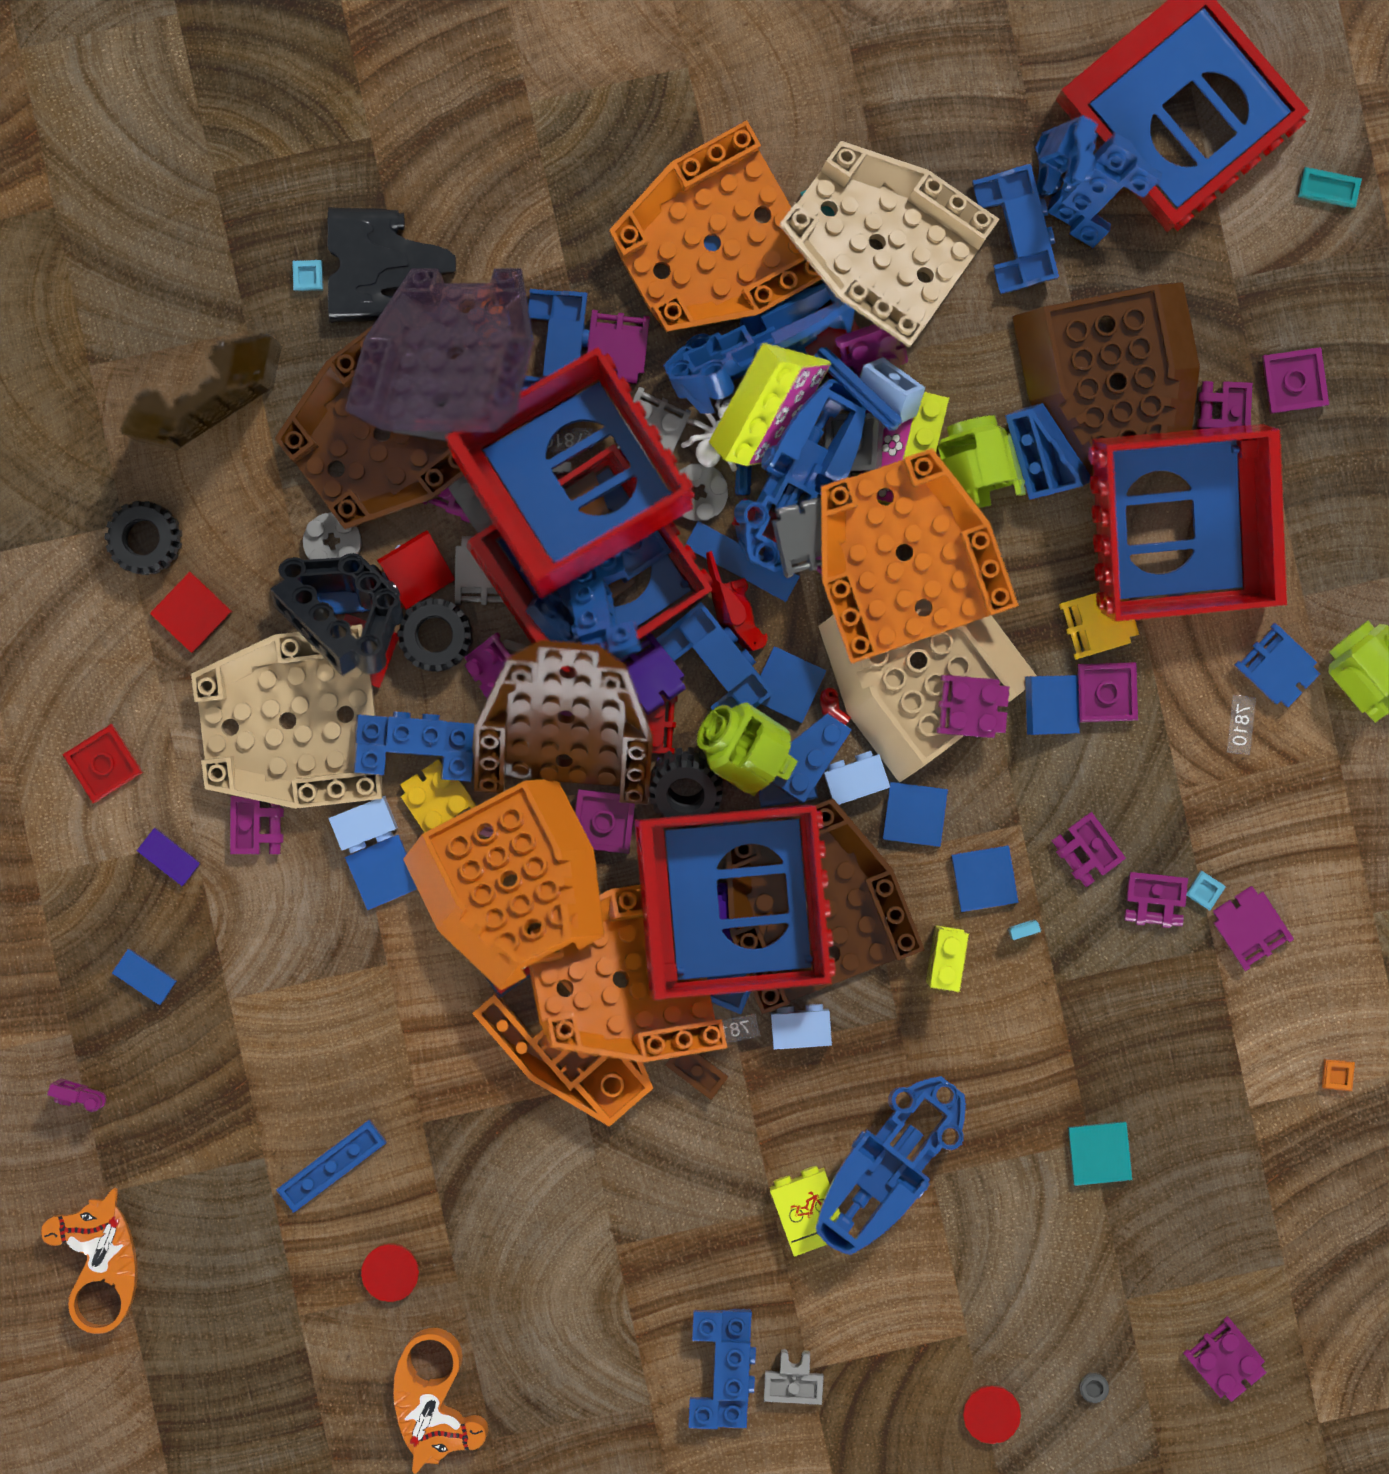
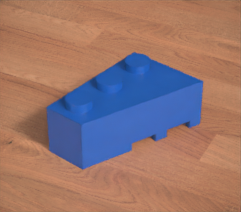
(1044, 453)
(814, 752)

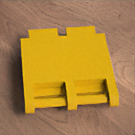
(1094, 628)
(435, 799)

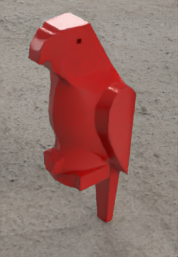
(734, 608)

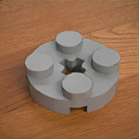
(715, 487)
(317, 532)

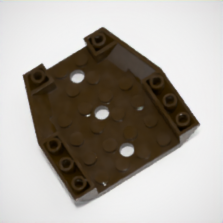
(245, 371)

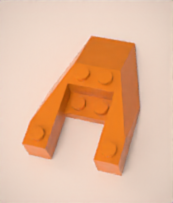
(590, 1082)

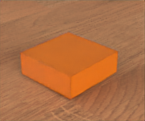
(1338, 1074)

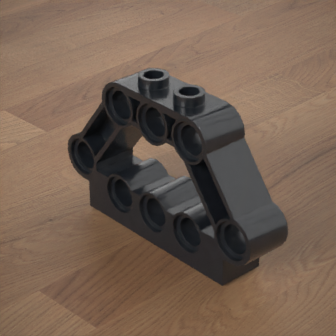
(332, 637)

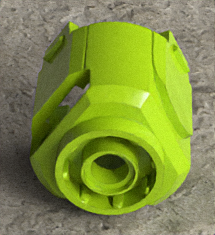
(981, 458)
(1363, 668)
(746, 747)

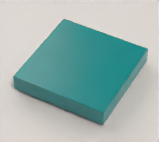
(1100, 1153)

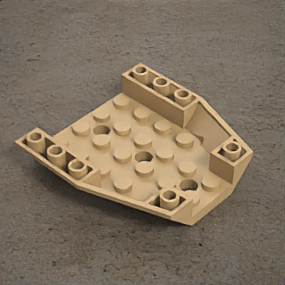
(913, 215)
(900, 704)
(274, 763)

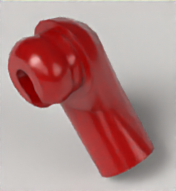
(830, 705)

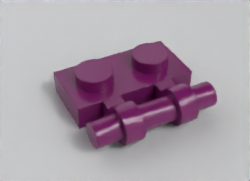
(1235, 405)
(246, 826)
(1096, 844)
(1156, 889)
(72, 1092)

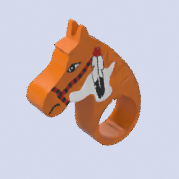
(107, 1242)
(423, 1418)

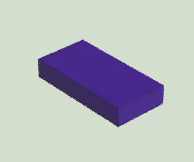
(168, 856)

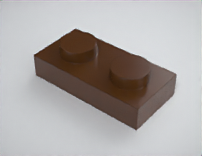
(698, 1073)

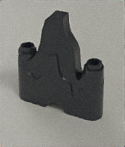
(373, 261)

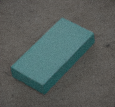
(1329, 187)

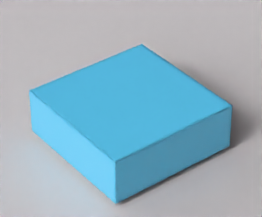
(308, 275)
(1205, 890)
(1024, 929)

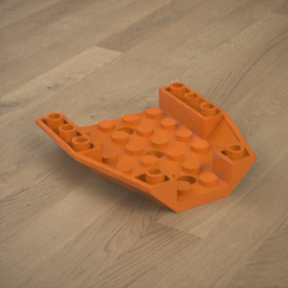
(715, 195)
(951, 563)
(555, 884)
(612, 1019)

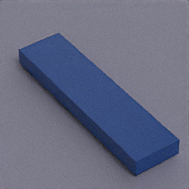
(732, 557)
(331, 1165)

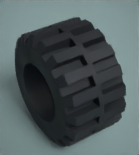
(119, 531)
(417, 616)
(684, 765)

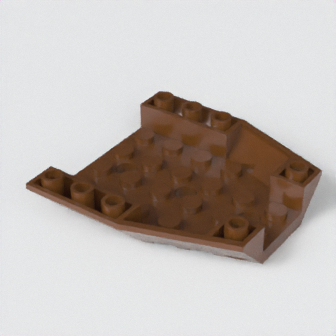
(1072, 360)
(377, 474)
(525, 733)
(865, 901)

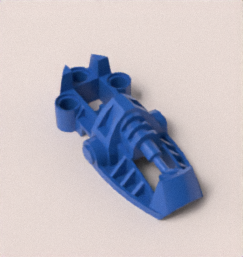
(711, 363)
(801, 466)
(885, 1170)

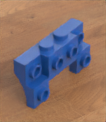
(1067, 150)
(1115, 166)
(1026, 228)
(565, 329)
(595, 611)
(717, 650)
(414, 736)
(733, 1356)

